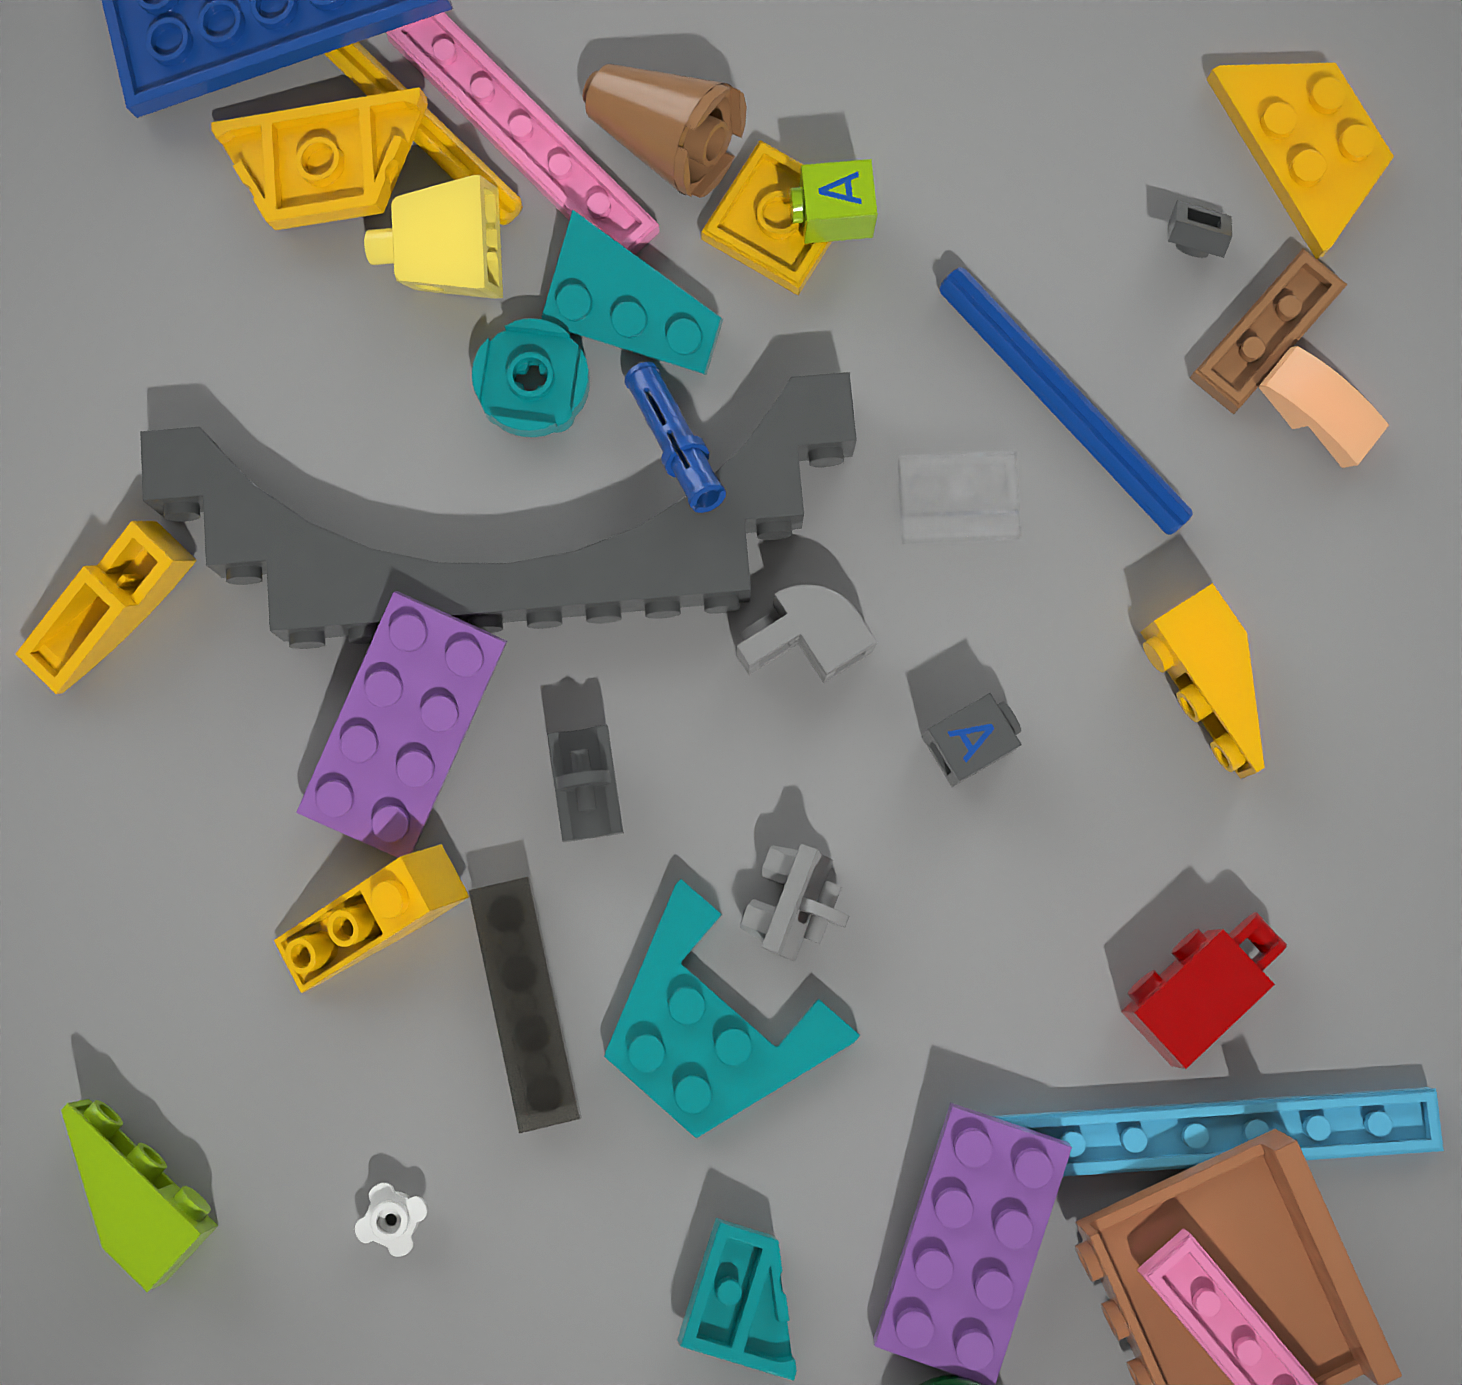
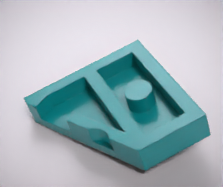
(740, 1302)

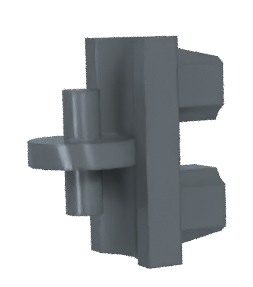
(585, 783)

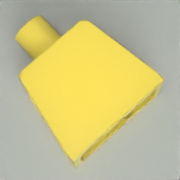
(444, 239)

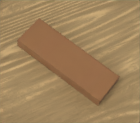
(1268, 331)

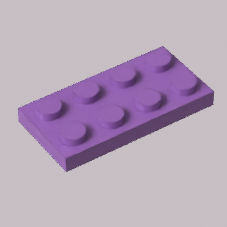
(401, 725)
(972, 1244)

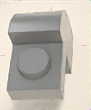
(818, 622)

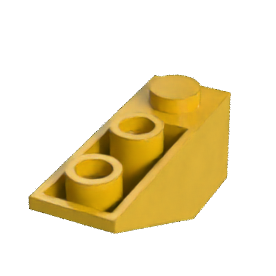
(1211, 665)
(372, 916)

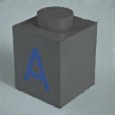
(973, 738)

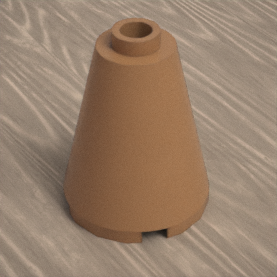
(669, 122)

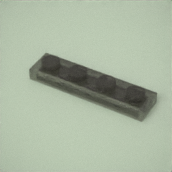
(524, 1004)

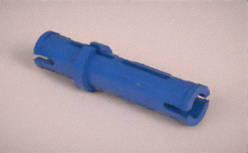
(695, 477)

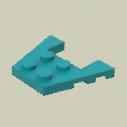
(696, 1049)

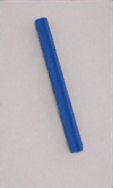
(1065, 401)

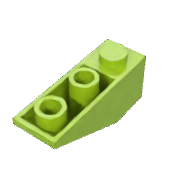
(136, 1207)

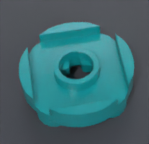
(510, 353)

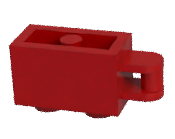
(1203, 989)

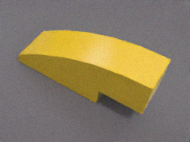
(105, 604)

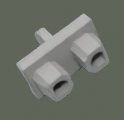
(804, 903)

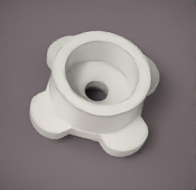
(388, 1201)

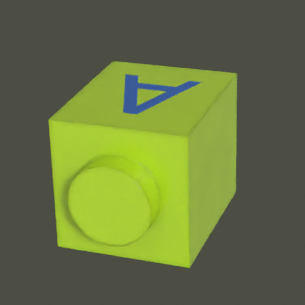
(835, 201)

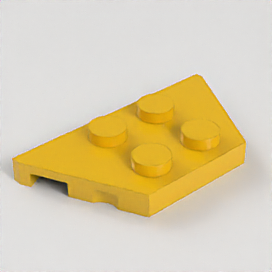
(1307, 141)
(324, 157)

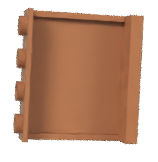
(1270, 1237)

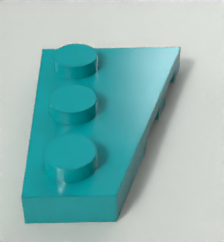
(626, 303)

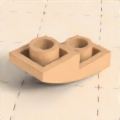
(1318, 397)

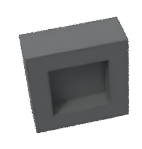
(1199, 230)

